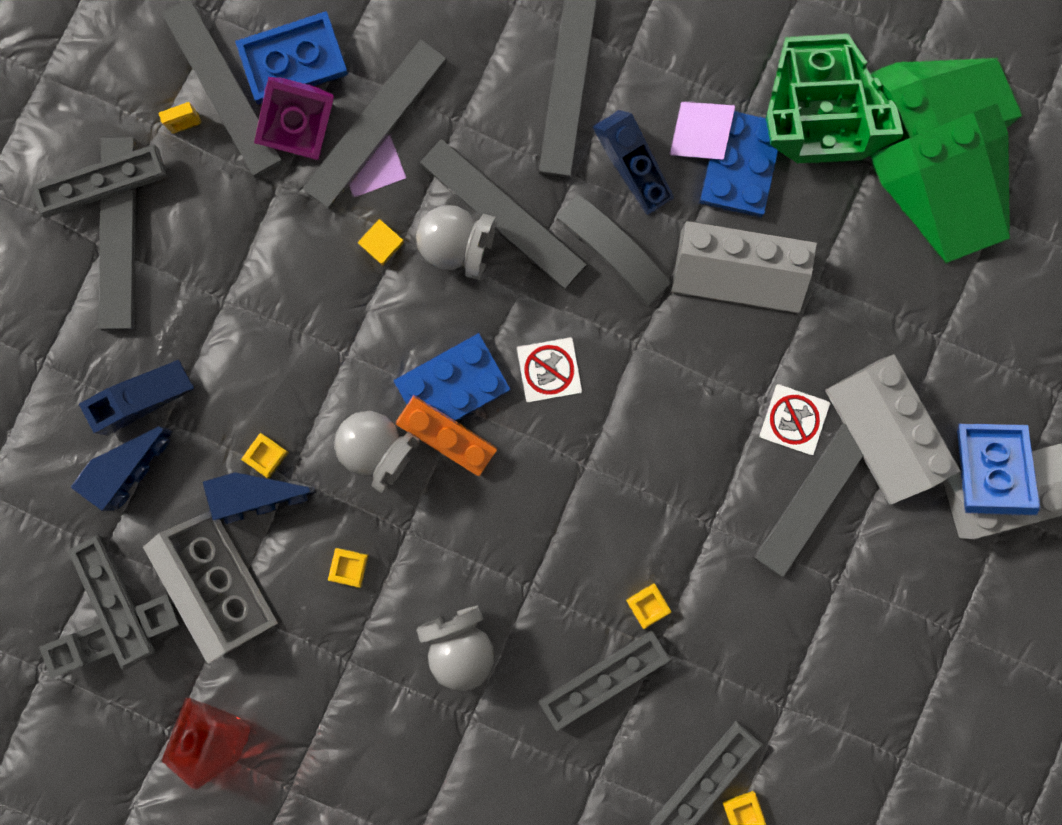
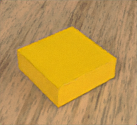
(180, 117)
(381, 242)
(264, 455)
(348, 567)
(648, 606)
(744, 810)

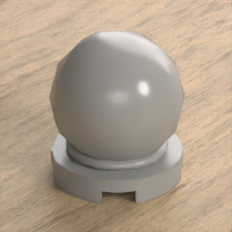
(453, 239)
(372, 446)
(459, 651)

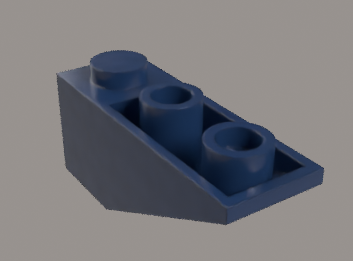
(633, 159)
(135, 398)
(112, 474)
(241, 493)

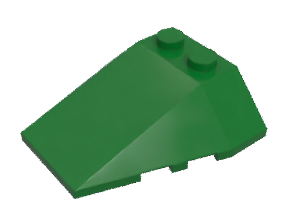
(944, 91)
(828, 103)
(953, 182)

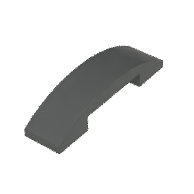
(614, 248)
(92, 643)

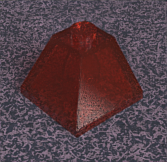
(204, 742)

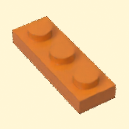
(446, 435)

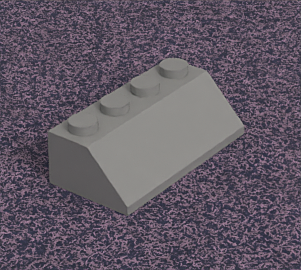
(743, 267)
(892, 430)
(1049, 487)
(209, 585)

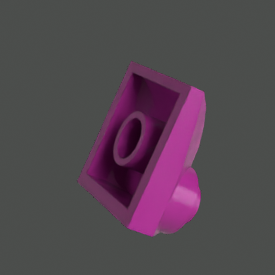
(293, 117)

